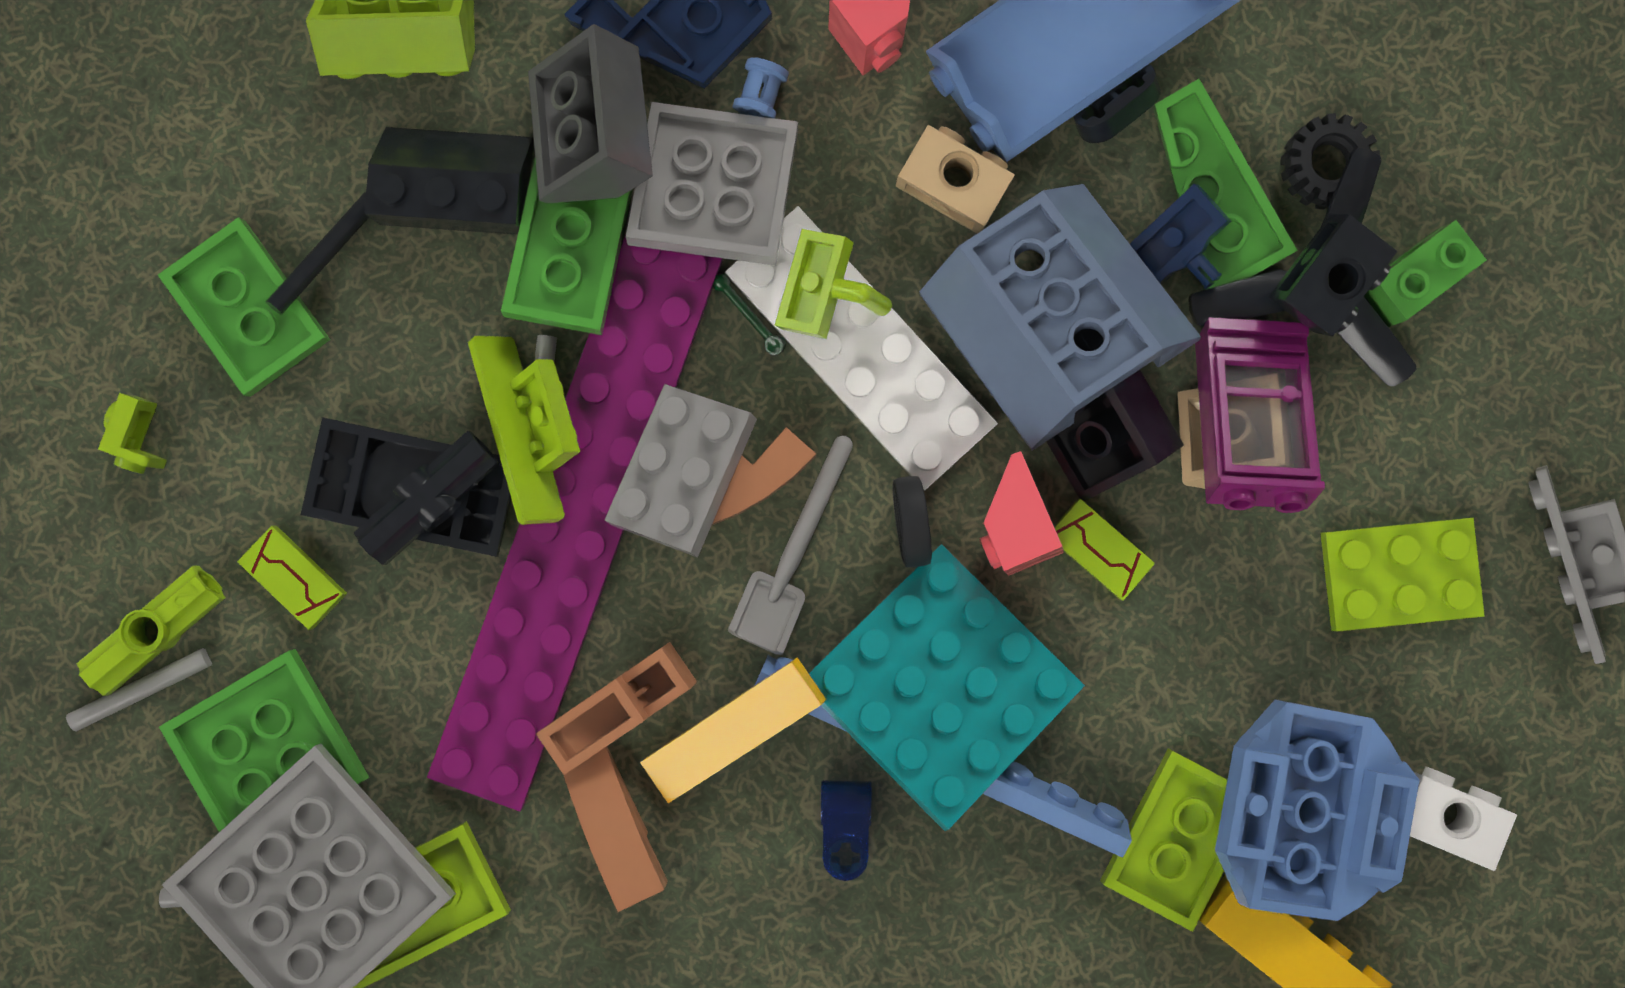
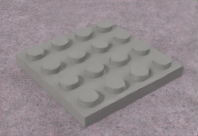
(309, 882)

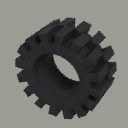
(1301, 148)

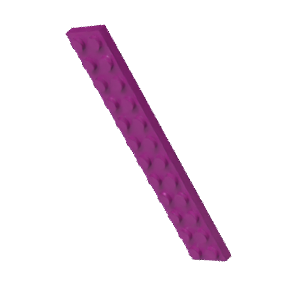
(562, 566)

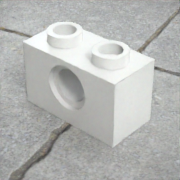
(1478, 829)

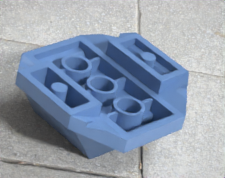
(1314, 812)

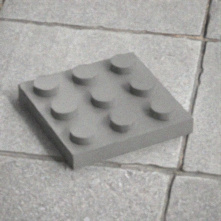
(714, 184)

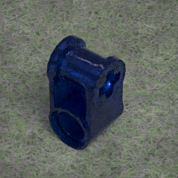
(845, 819)

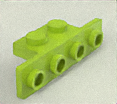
(527, 424)

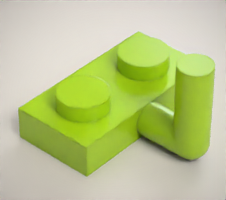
(817, 284)

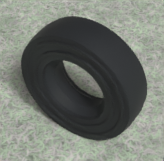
(912, 521)

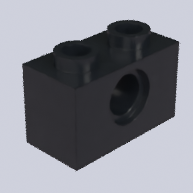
(1305, 286)

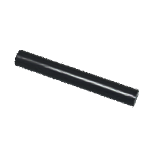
(319, 257)

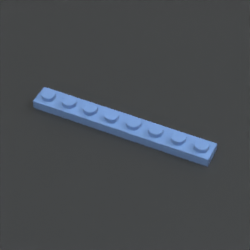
(1048, 802)

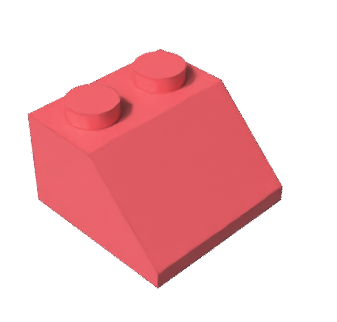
(869, 30)
(1018, 522)

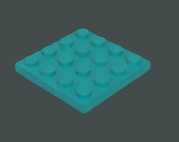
(943, 687)

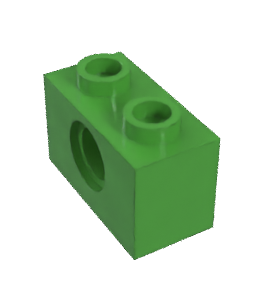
(1425, 273)

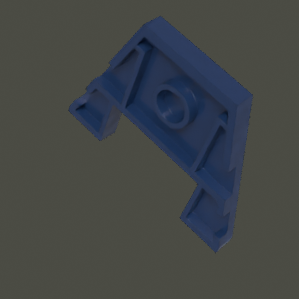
(680, 35)

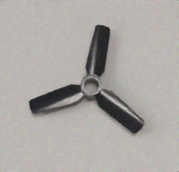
(1368, 333)

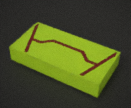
(1102, 549)
(292, 577)

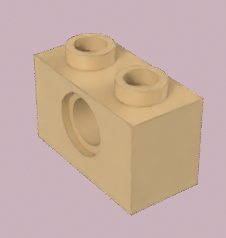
(925, 178)

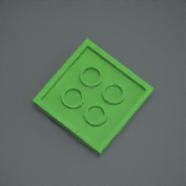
(253, 734)

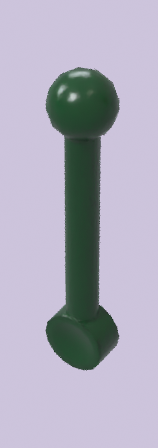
(773, 343)

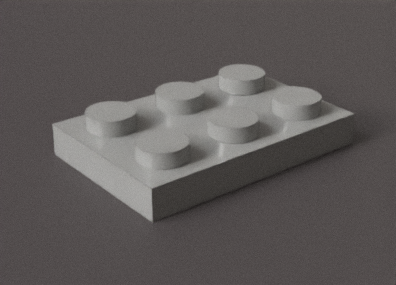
(681, 470)

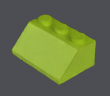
(392, 37)

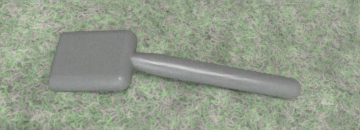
(770, 603)

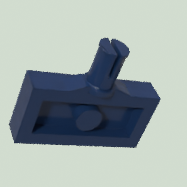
(1181, 237)

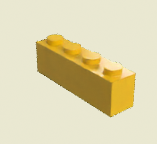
(1284, 945)

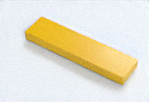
(733, 730)

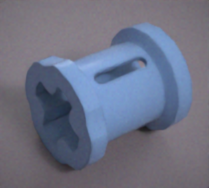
(760, 72)

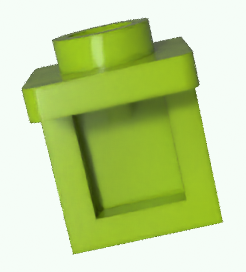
(125, 430)

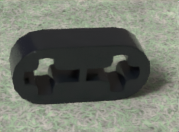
(1118, 107)

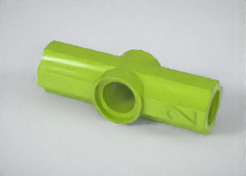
(130, 649)

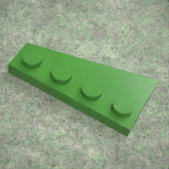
(1206, 154)

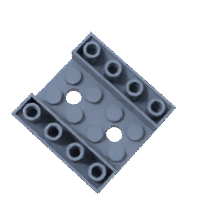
(1023, 323)

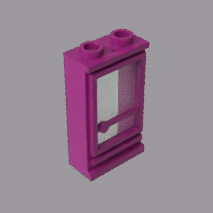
(1257, 415)

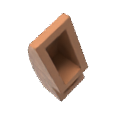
(770, 472)
(616, 708)
(614, 831)

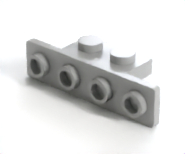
(1593, 555)

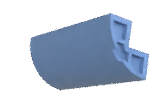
(1042, 61)

